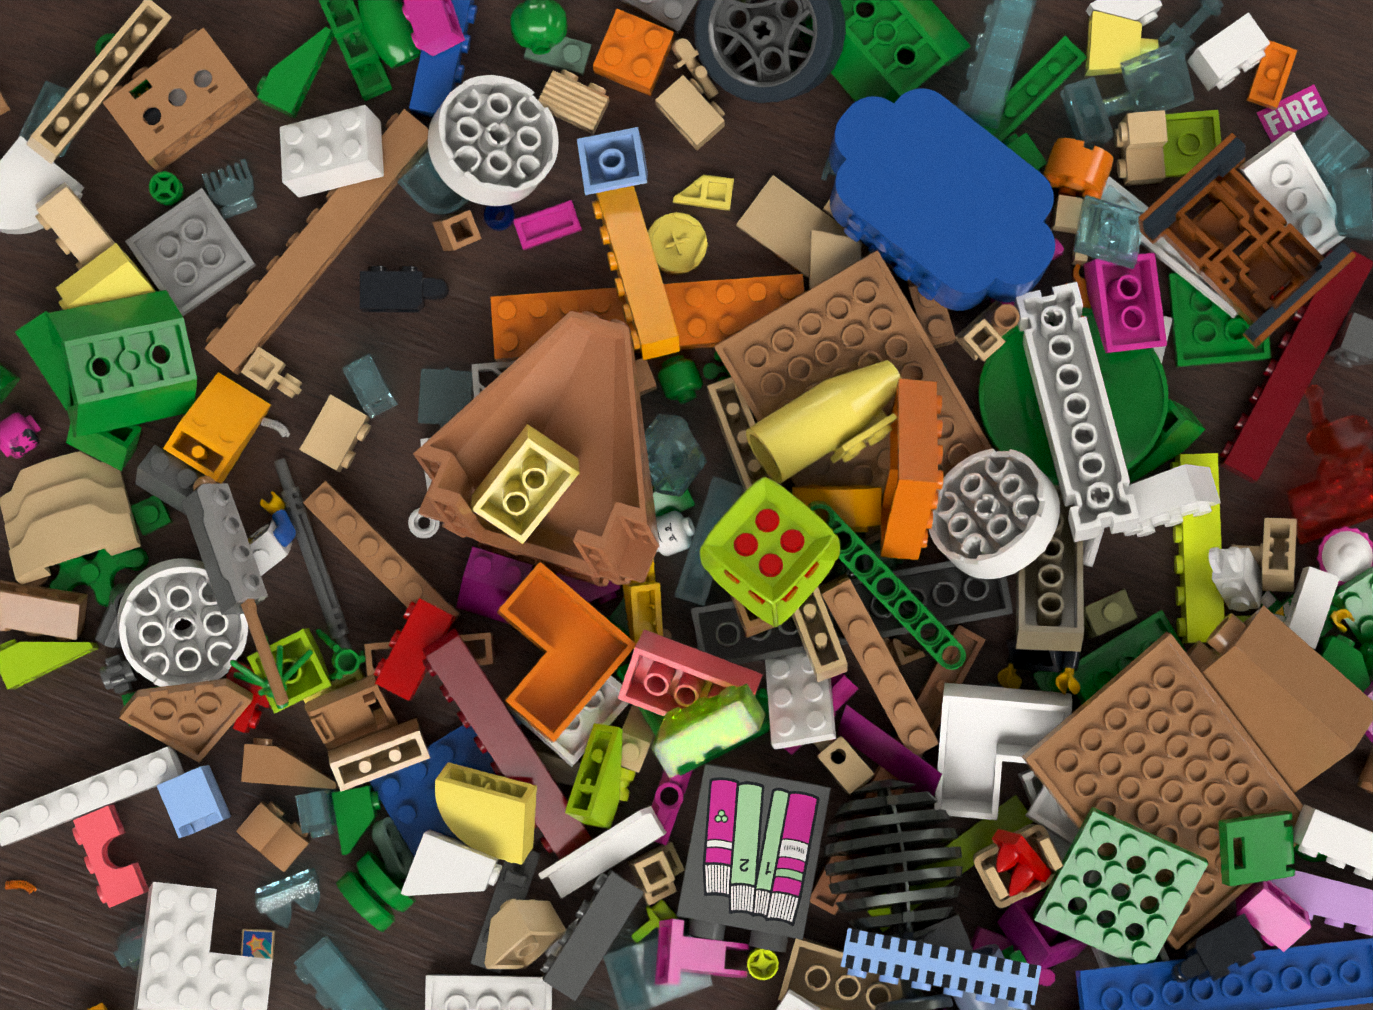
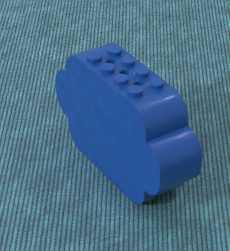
(940, 199)

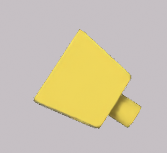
(1112, 42)

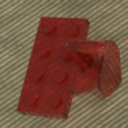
(1341, 492)

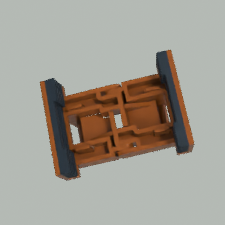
(1213, 236)

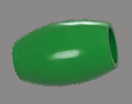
(388, 31)

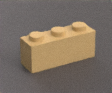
(73, 224)
(378, 754)

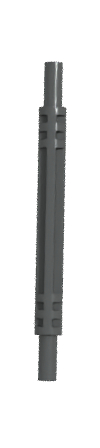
(313, 556)

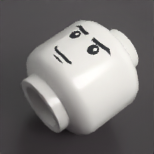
(674, 533)

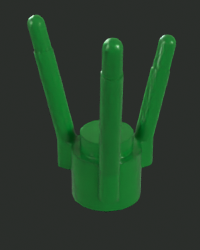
(343, 659)

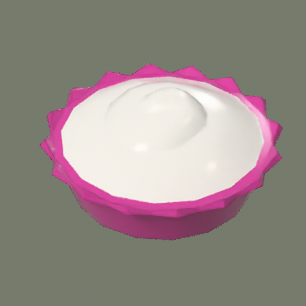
(1345, 553)

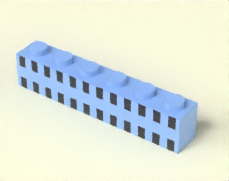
(940, 966)

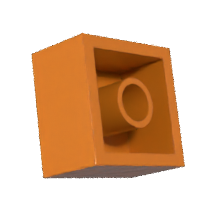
(633, 52)

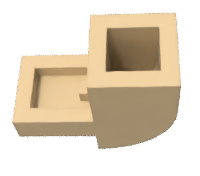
(1066, 219)

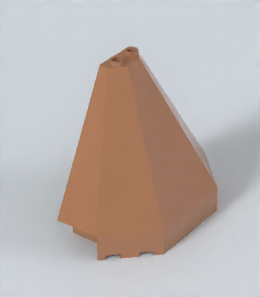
(585, 397)

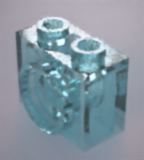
(672, 455)

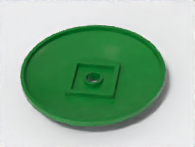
(1012, 414)

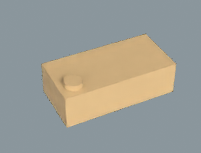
(819, 978)

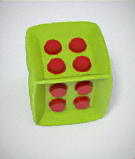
(770, 551)

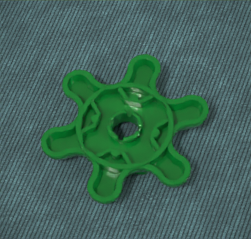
(98, 572)

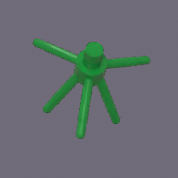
(250, 677)

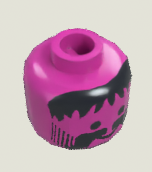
(18, 435)

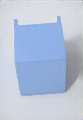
(193, 801)

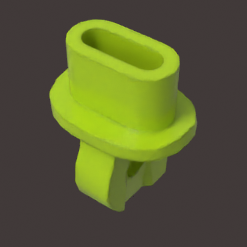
(656, 913)

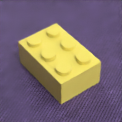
(525, 484)

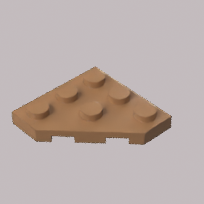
(187, 715)

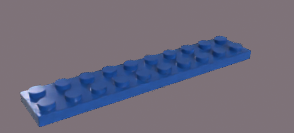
(1276, 980)

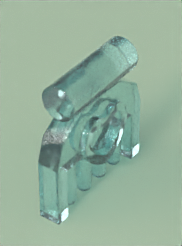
(233, 193)

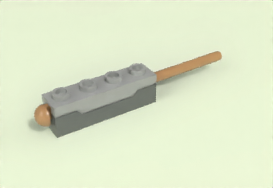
(231, 565)

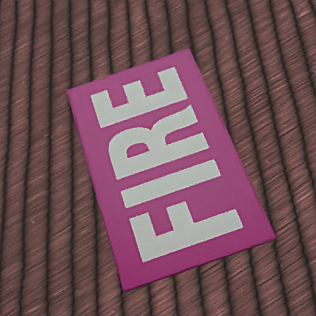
(1293, 113)

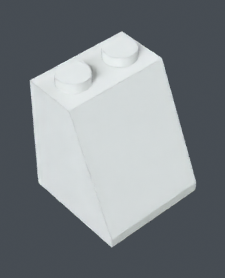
(449, 867)

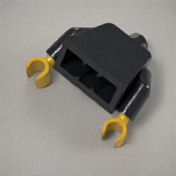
(1041, 661)

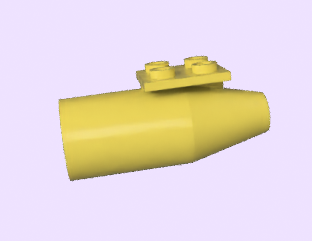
(829, 417)

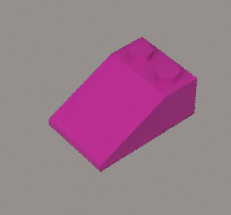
(1126, 304)

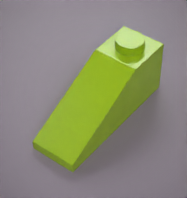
(30, 660)
(598, 778)

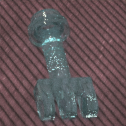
(1183, 34)

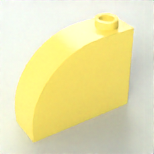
(488, 811)

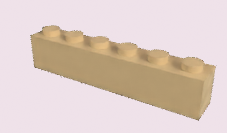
(98, 80)

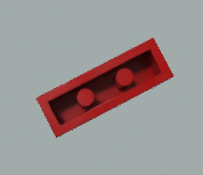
(404, 667)

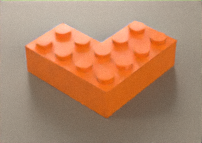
(913, 470)
(577, 647)

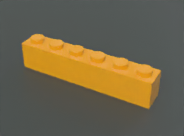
(637, 272)

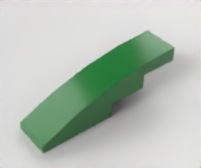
(356, 47)

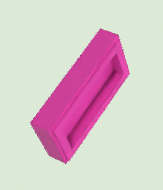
(547, 225)

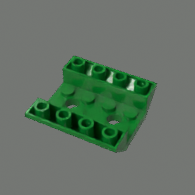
(872, 43)
(134, 384)

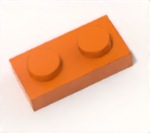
(1271, 75)

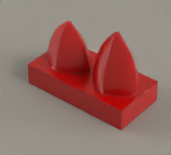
(1017, 853)

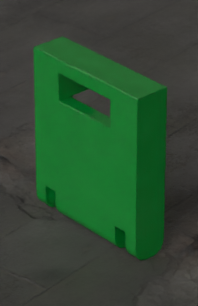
(1265, 848)

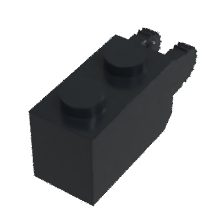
(398, 290)
(1217, 950)

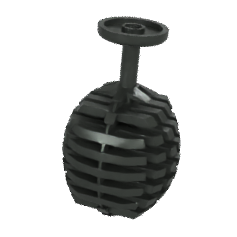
(894, 864)

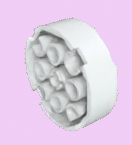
(492, 140)
(995, 514)
(148, 622)

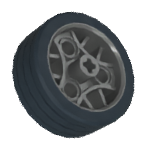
(769, 30)

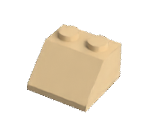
(336, 434)
(521, 933)

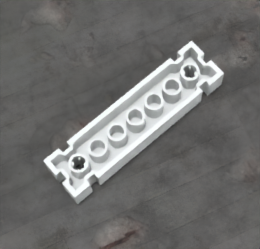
(1076, 412)

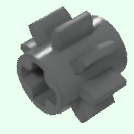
(118, 674)

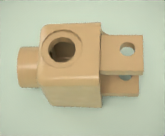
(998, 883)

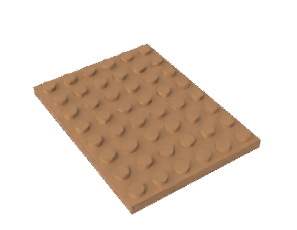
(836, 329)
(1166, 760)

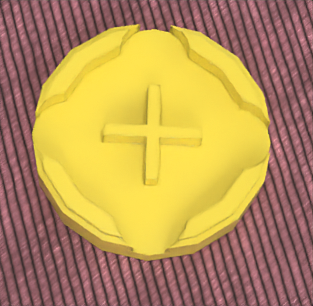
(678, 243)

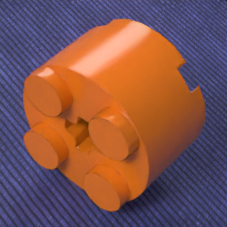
(1078, 169)

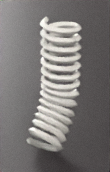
(281, 431)

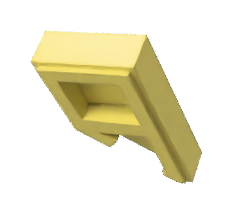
(707, 192)

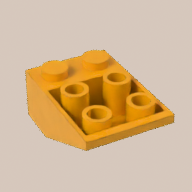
(217, 428)

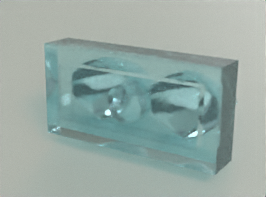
(276, 897)

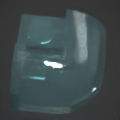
(429, 189)

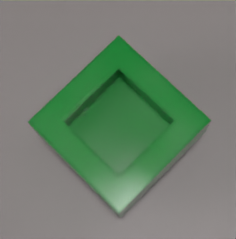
(151, 515)

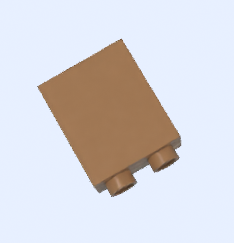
(1284, 695)

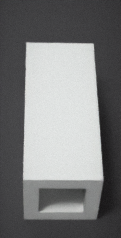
(1311, 604)

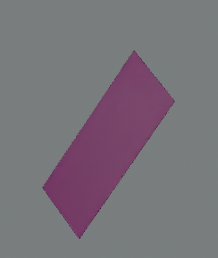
(888, 752)

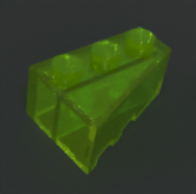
(705, 725)

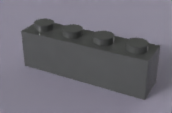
(592, 934)

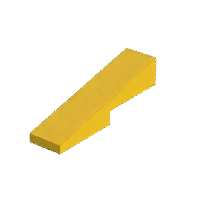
(643, 606)

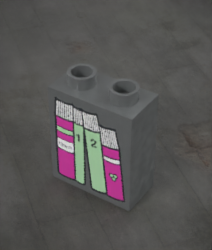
(752, 856)

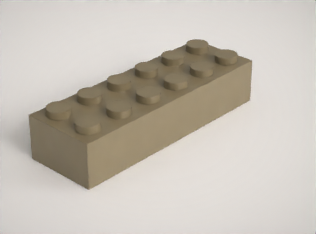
(1052, 593)

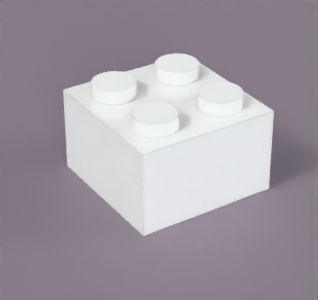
(1223, 56)

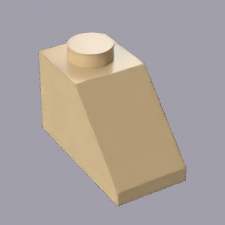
(635, 740)

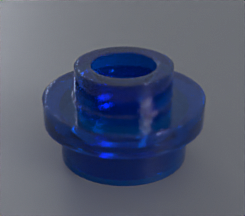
(490, 217)

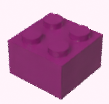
(1037, 941)

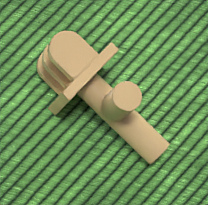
(687, 55)

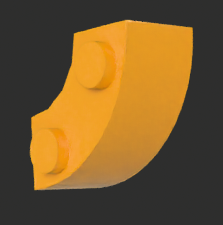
(853, 503)

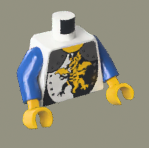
(275, 538)

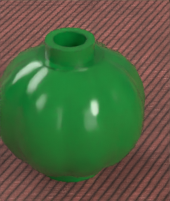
(538, 25)

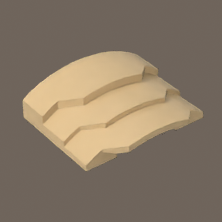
(64, 513)

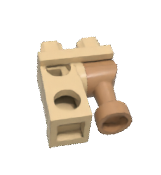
(984, 333)

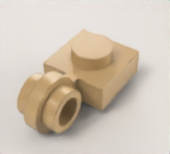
(266, 369)

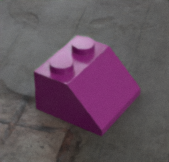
(490, 582)

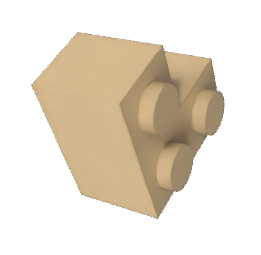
(1141, 146)

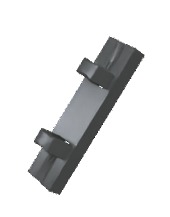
(512, 884)

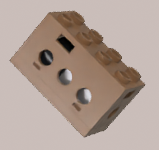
(179, 99)

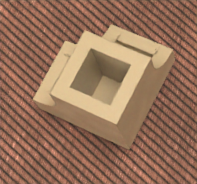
(656, 872)

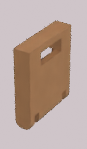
(346, 713)

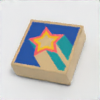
(258, 943)

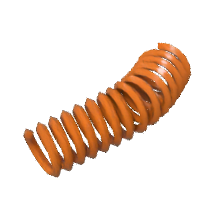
(14, 885)

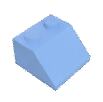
(612, 160)

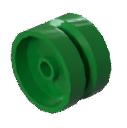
(374, 892)

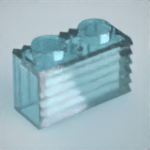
(316, 813)

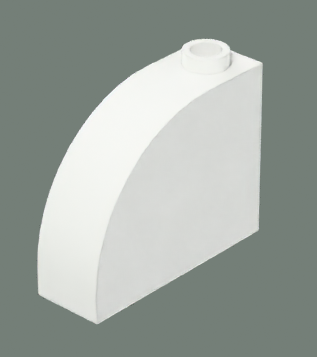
(25, 182)

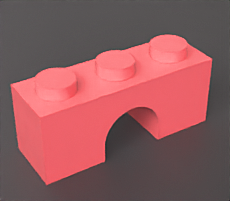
(96, 833)

